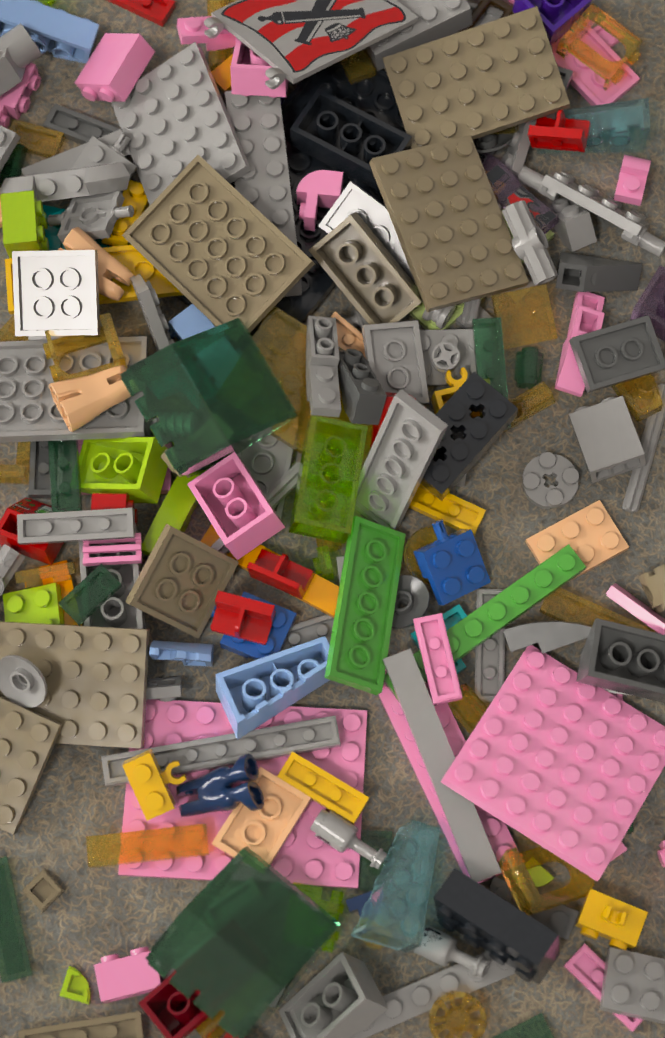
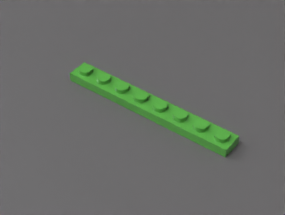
(507, 606)

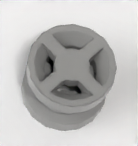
(439, 316)
(448, 350)

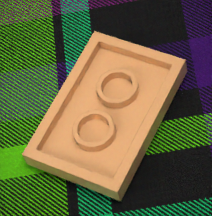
(587, 532)
(265, 828)

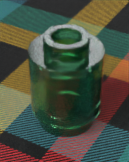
(528, 367)

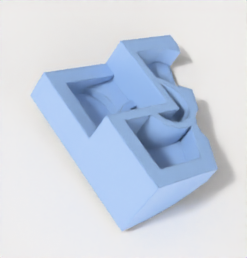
(189, 653)

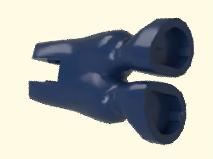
(216, 789)

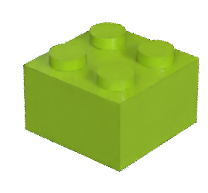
(23, 222)

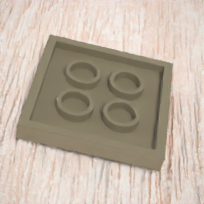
(181, 581)

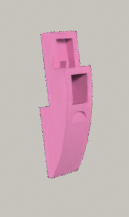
(193, 28)
(17, 99)
(585, 318)

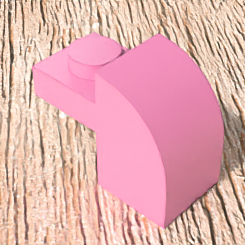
(632, 180)
(317, 190)

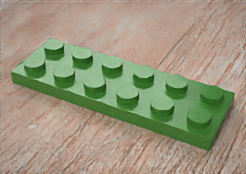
(365, 606)

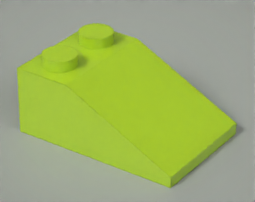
(123, 466)

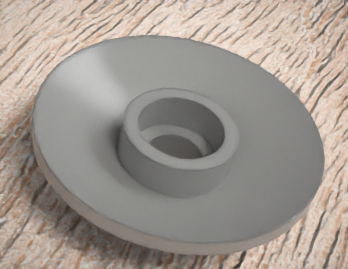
(22, 681)

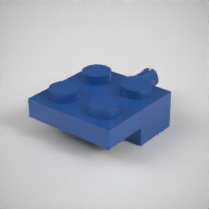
(452, 564)
(279, 632)

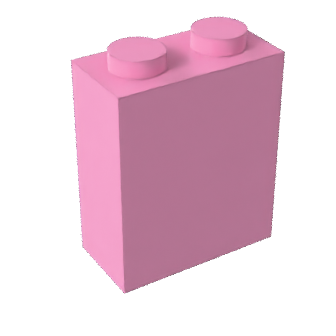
(114, 67)

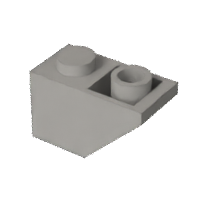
(574, 224)

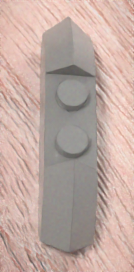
(71, 182)

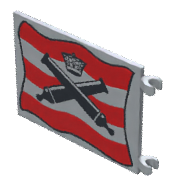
(307, 34)

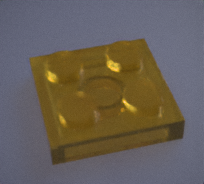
(525, 316)

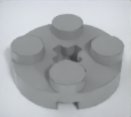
(550, 496)

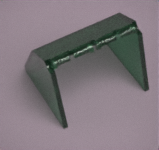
(209, 396)
(243, 943)

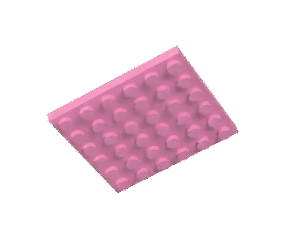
(560, 762)

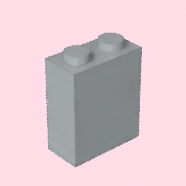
(607, 438)

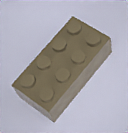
(366, 272)

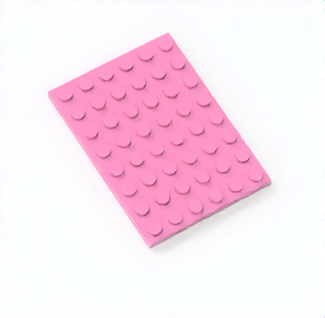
(303, 855)

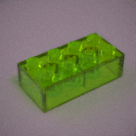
(341, 490)

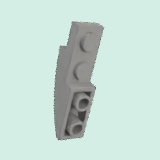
(321, 366)

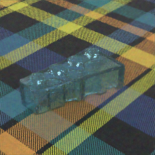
(613, 127)
(401, 892)

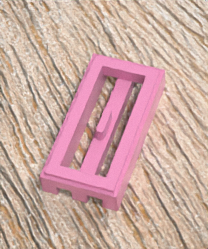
(113, 560)

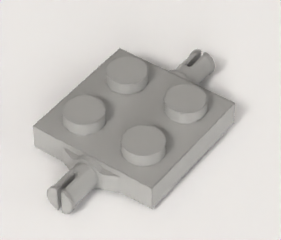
(99, 153)
(92, 214)

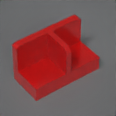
(559, 133)
(281, 573)
(243, 618)

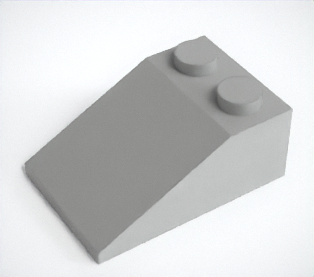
(335, 1002)

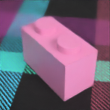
(125, 976)

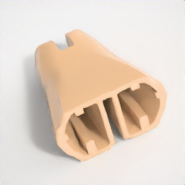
(107, 265)
(88, 396)

